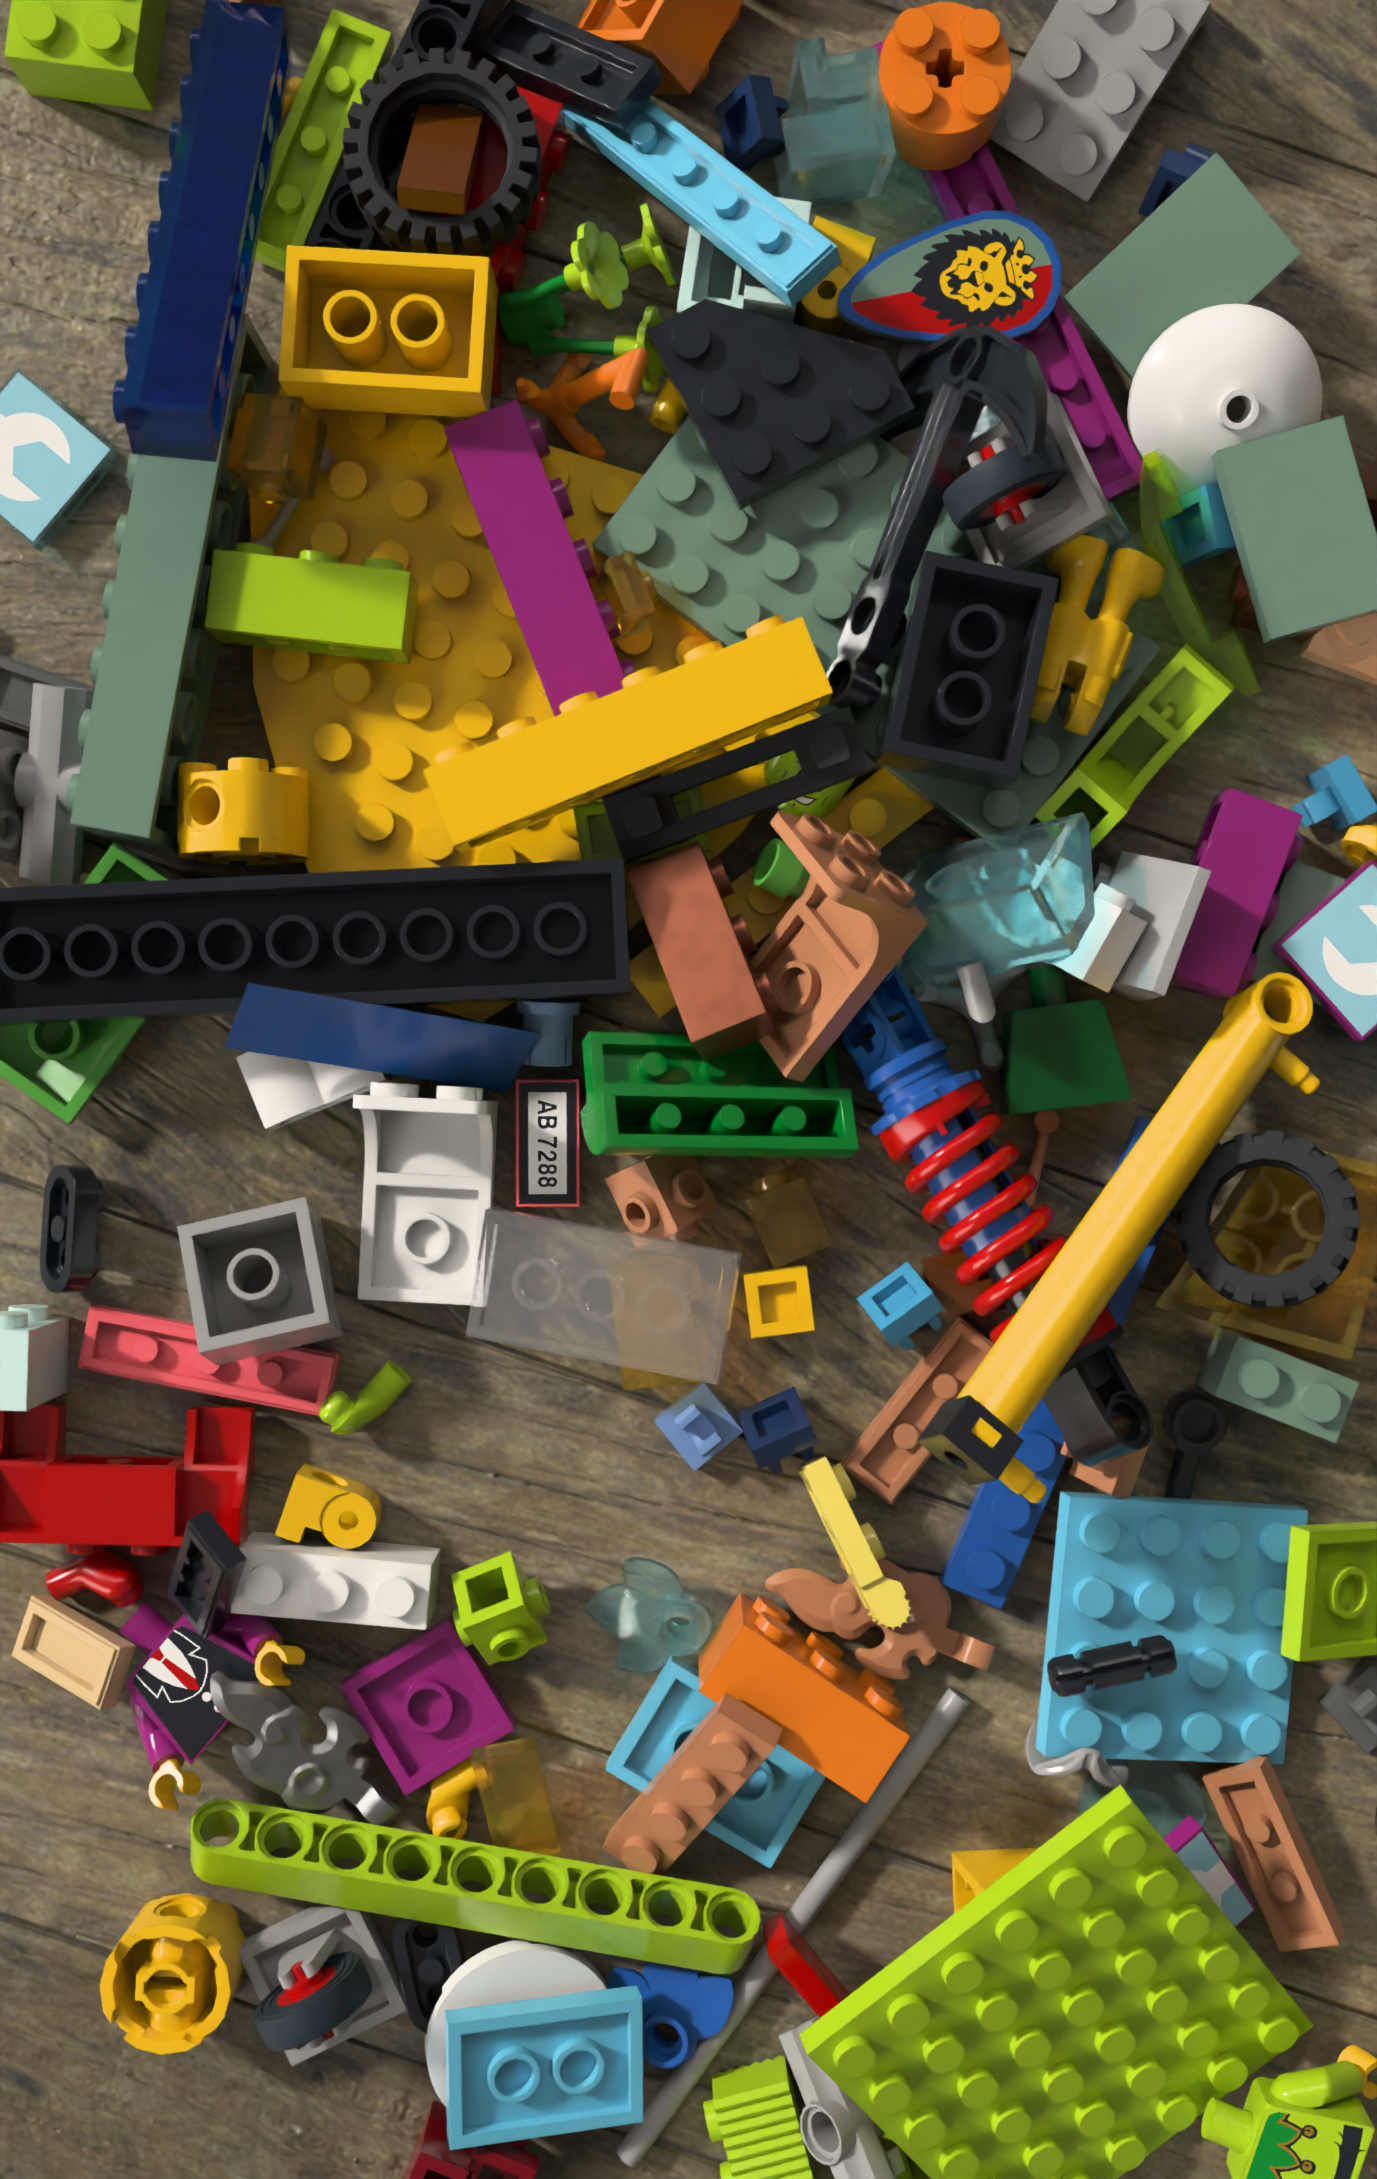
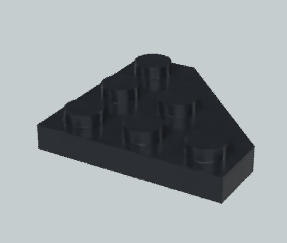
(775, 393)

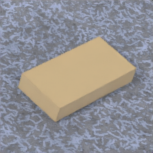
(73, 1651)

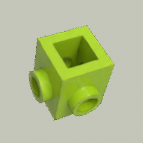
(500, 1609)

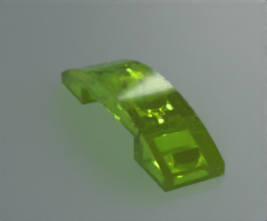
(1225, 650)

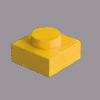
(778, 1301)

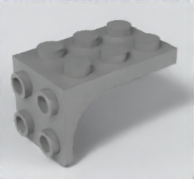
(1092, 84)

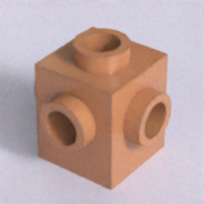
(663, 1196)

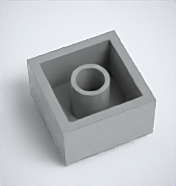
(259, 1281)

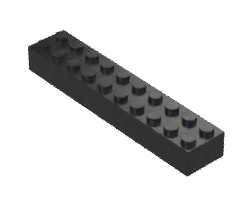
(329, 934)

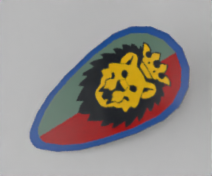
(955, 276)

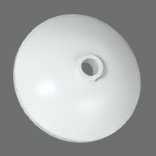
(1204, 363)

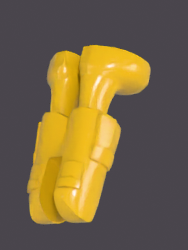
(1087, 651)

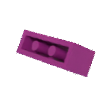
(1245, 849)

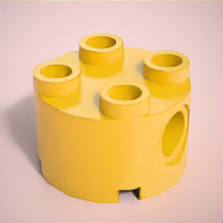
(242, 813)
(174, 1973)

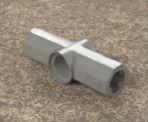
(49, 842)
(831, 2122)

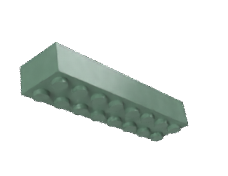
(156, 653)

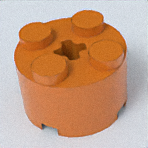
(944, 82)

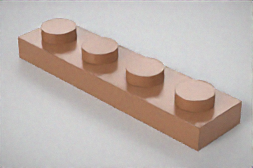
(692, 1786)

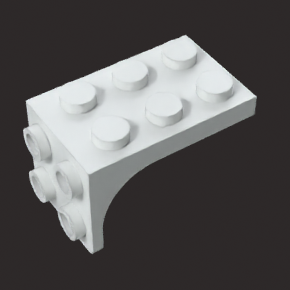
(424, 1191)

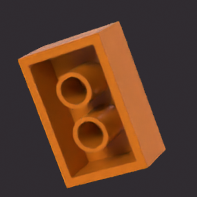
(827, 1710)

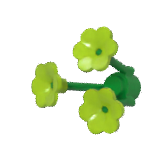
(600, 270)

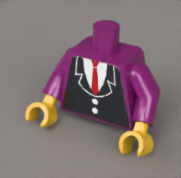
(173, 1687)

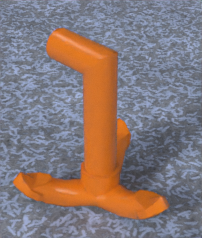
(570, 392)

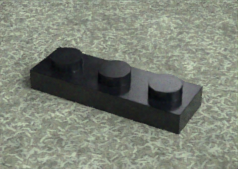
(569, 64)

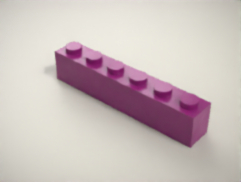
(536, 556)

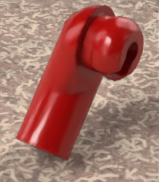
(101, 1573)

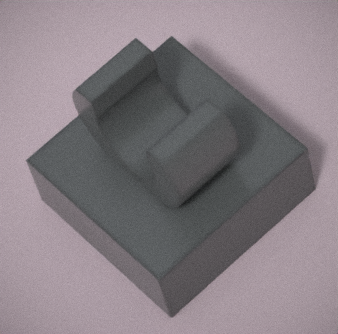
(1354, 1704)

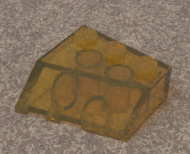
(1272, 1228)

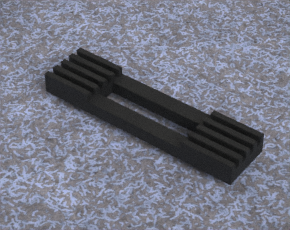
(826, 750)

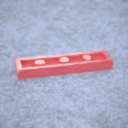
(168, 1355)

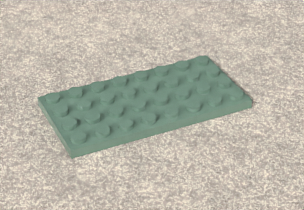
(806, 559)

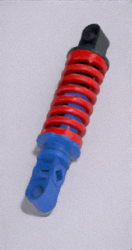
(936, 1127)

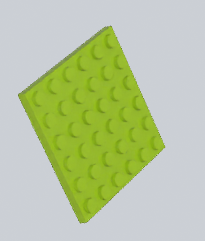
(1061, 2014)

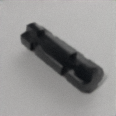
(1111, 1665)

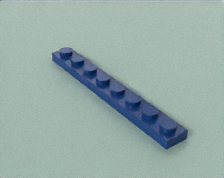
(1001, 1521)

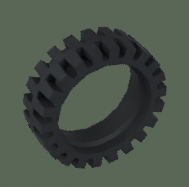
(451, 83)

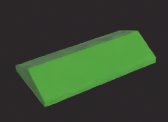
(69, 1060)

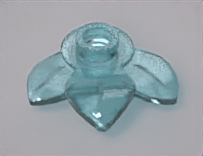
(642, 1614)

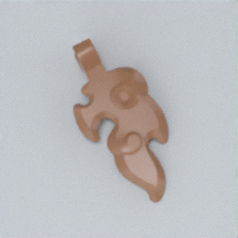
(839, 1610)

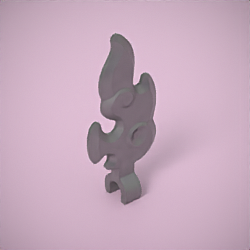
(283, 1760)

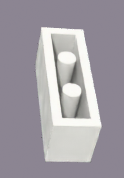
(334, 1584)

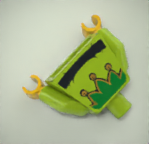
(1299, 2122)

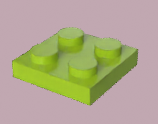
(1331, 1592)

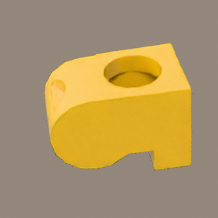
(856, 249)
(330, 1504)

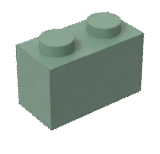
(1277, 1384)

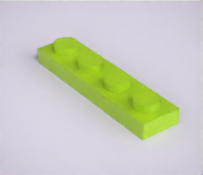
(312, 138)

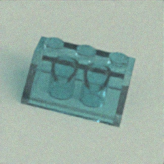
(1001, 901)

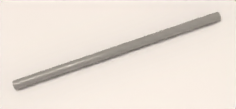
(801, 1917)

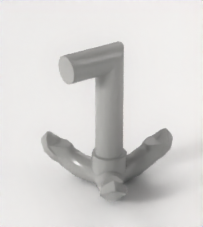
(975, 1003)

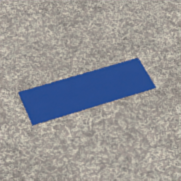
(378, 1038)

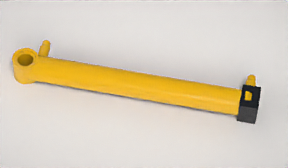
(981, 1426)

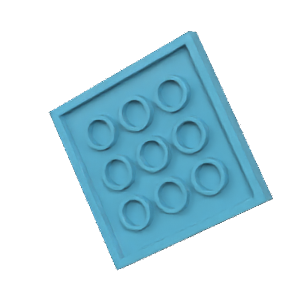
(1199, 1577)

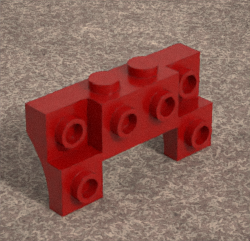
(123, 1497)

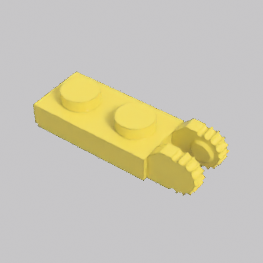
(855, 1544)

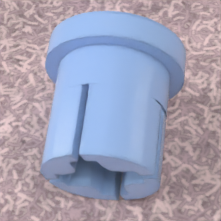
(555, 1026)

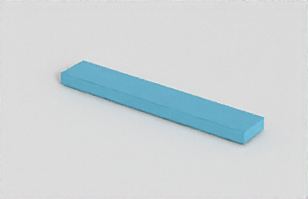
(714, 198)

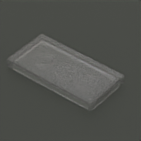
(604, 1295)

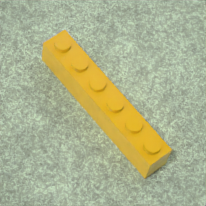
(629, 733)

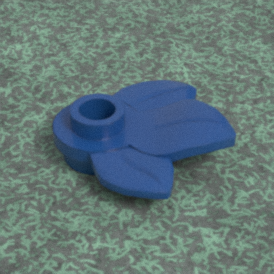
(682, 1999)

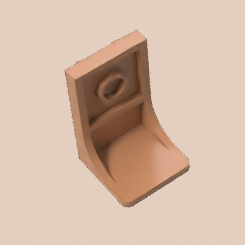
(832, 940)

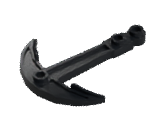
(956, 382)

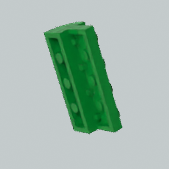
(663, 1100)

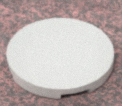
(500, 1975)

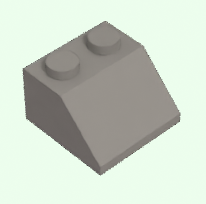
(1165, 898)

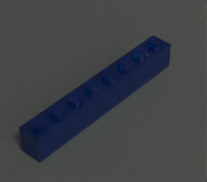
(206, 234)

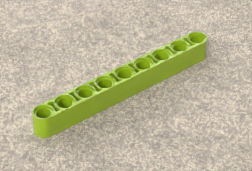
(450, 1862)

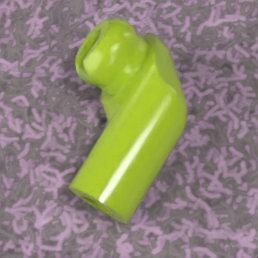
(373, 1400)

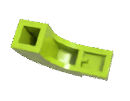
(1138, 743)

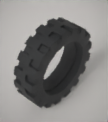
(1279, 1151)

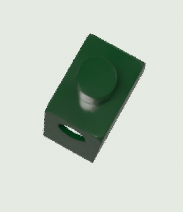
(1058, 1051)

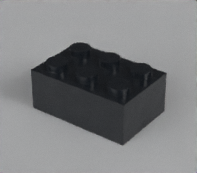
(967, 671)

